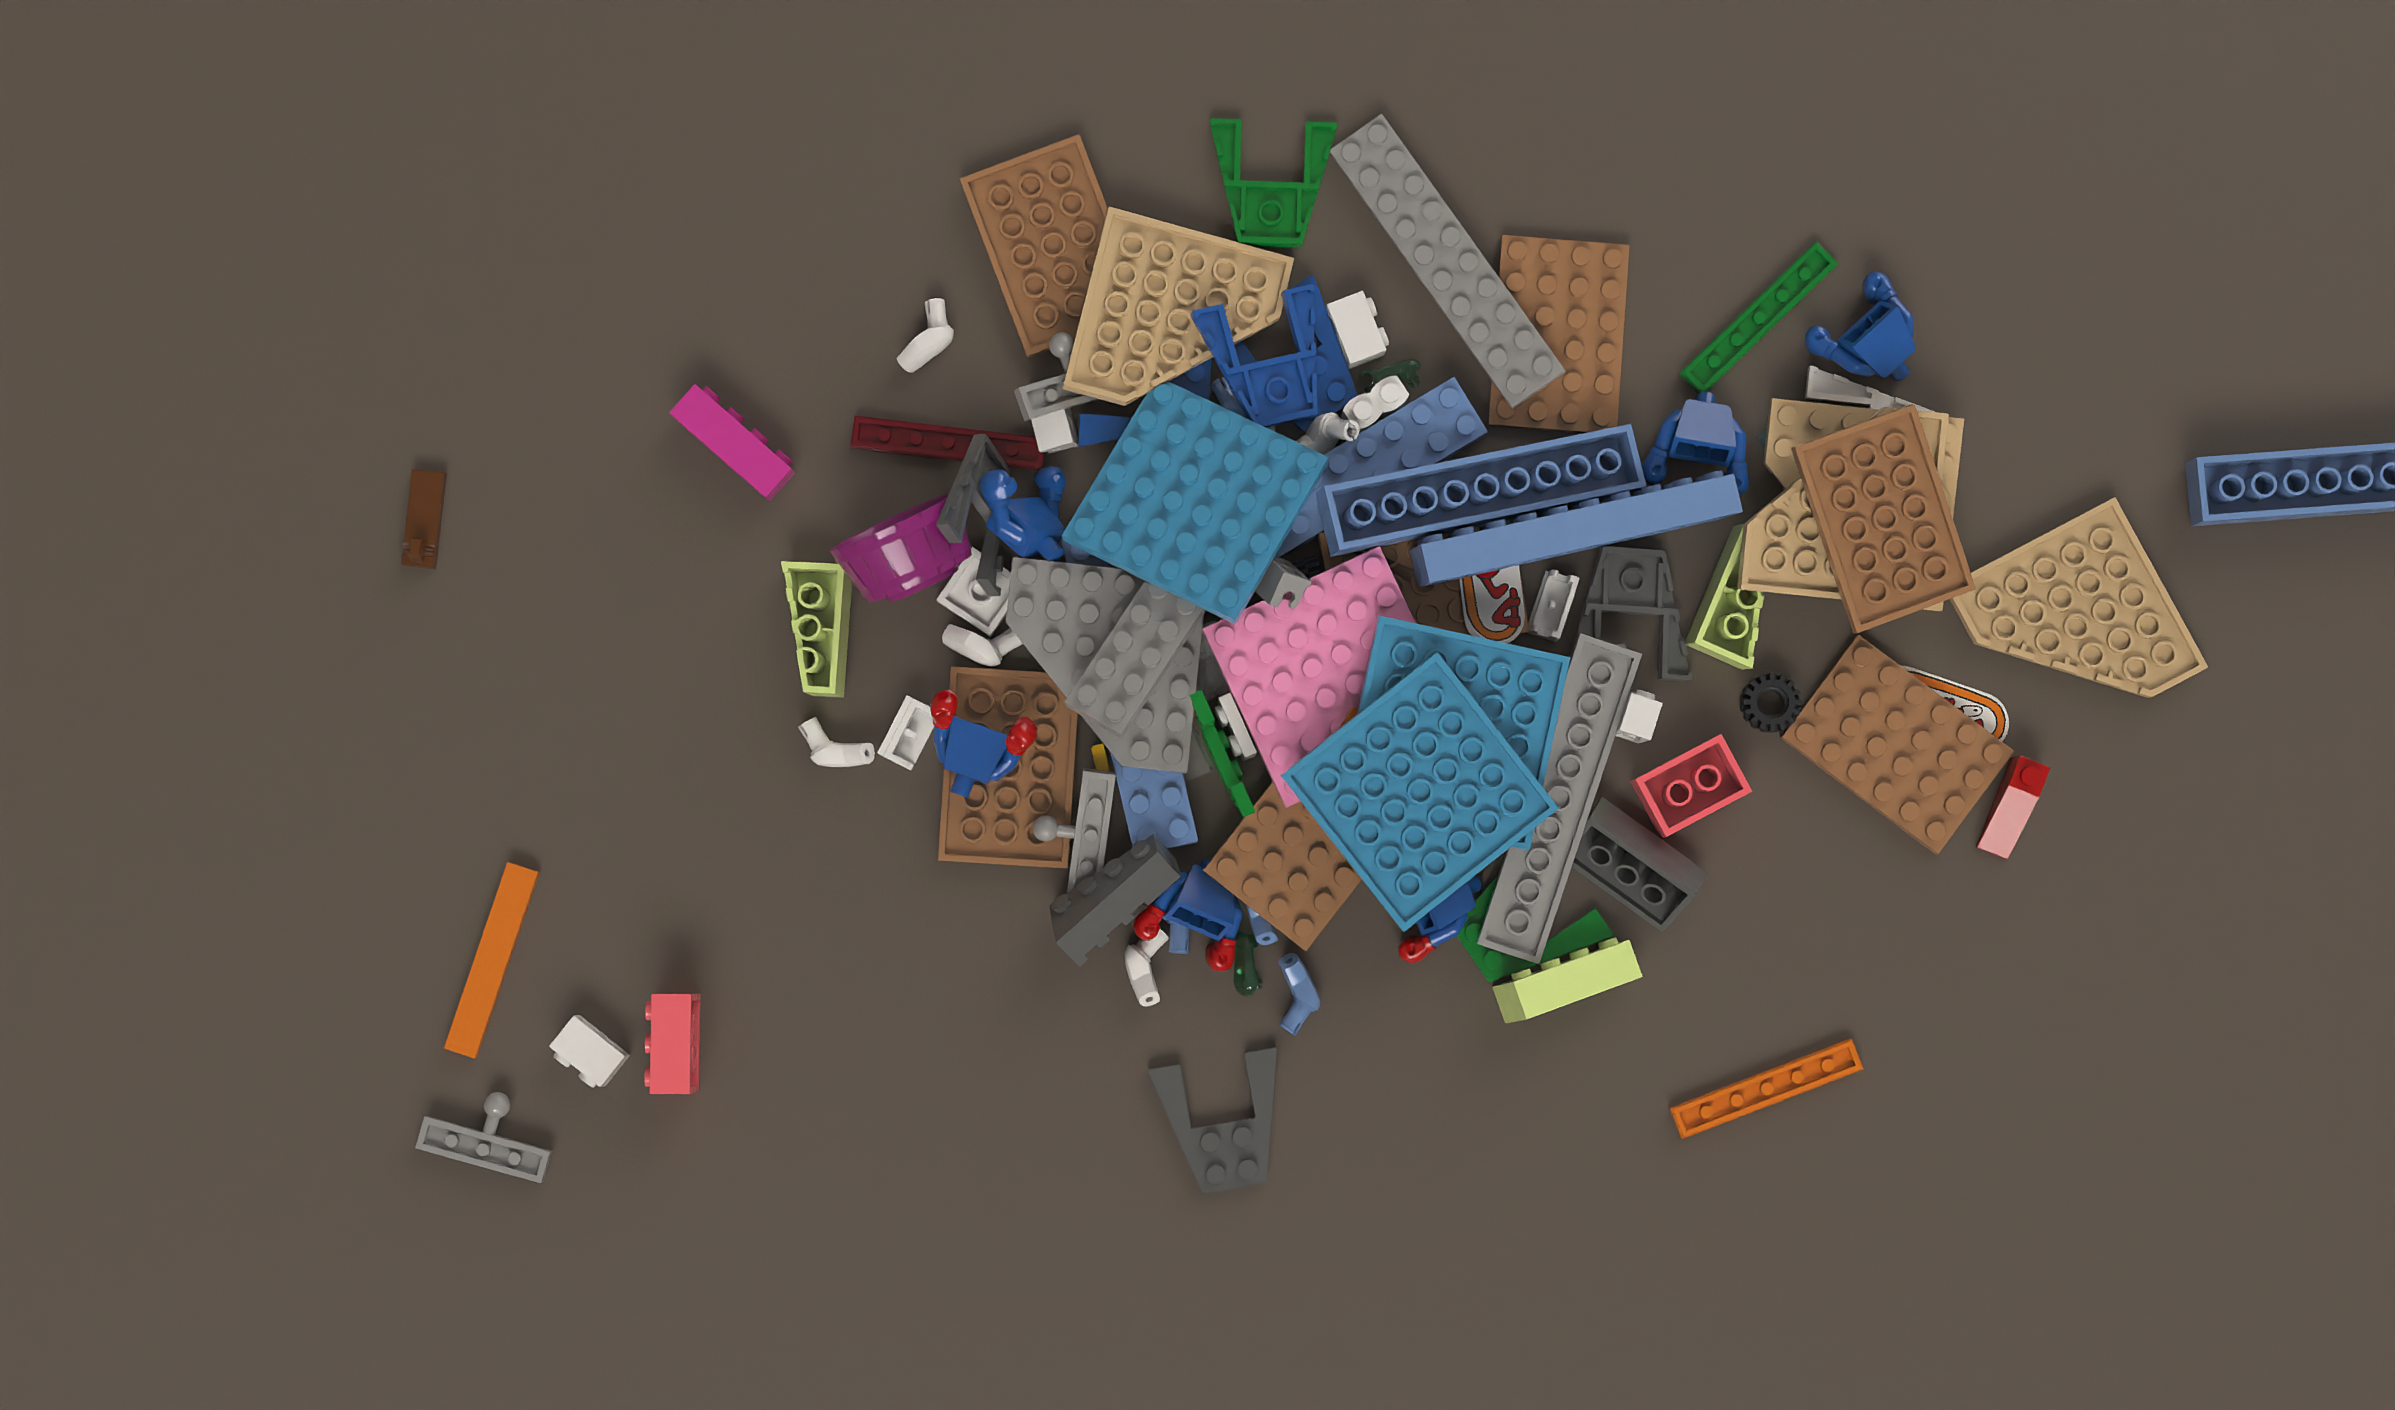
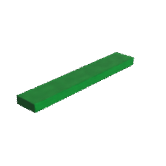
(1758, 318)

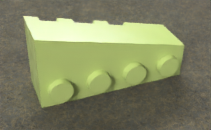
(1727, 616)
(820, 620)
(1567, 981)

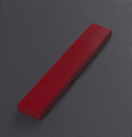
(940, 441)

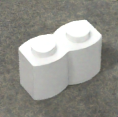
(1383, 400)

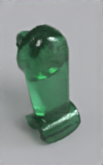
(1401, 369)
(1245, 975)

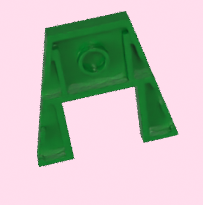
(1269, 210)
(1218, 745)
(1496, 964)

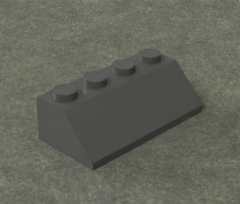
(1636, 866)

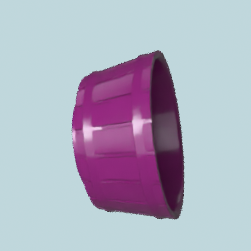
(901, 554)

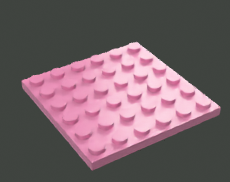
(1305, 664)

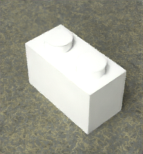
(1357, 329)
(1639, 717)
(588, 1051)

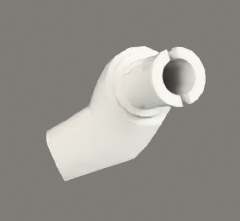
(930, 341)
(1326, 432)
(978, 648)
(834, 754)
(1139, 969)

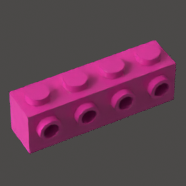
(732, 442)

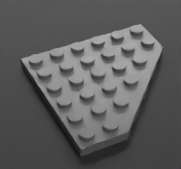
(1064, 619)

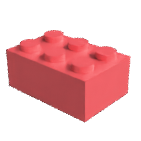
(1691, 786)
(673, 1043)

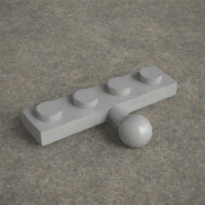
(1047, 395)
(1091, 825)
(485, 1147)

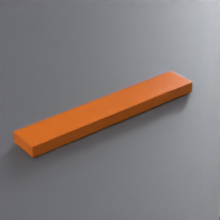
(491, 960)
(1766, 1088)

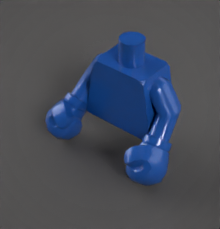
(1877, 340)
(1700, 434)
(1026, 524)

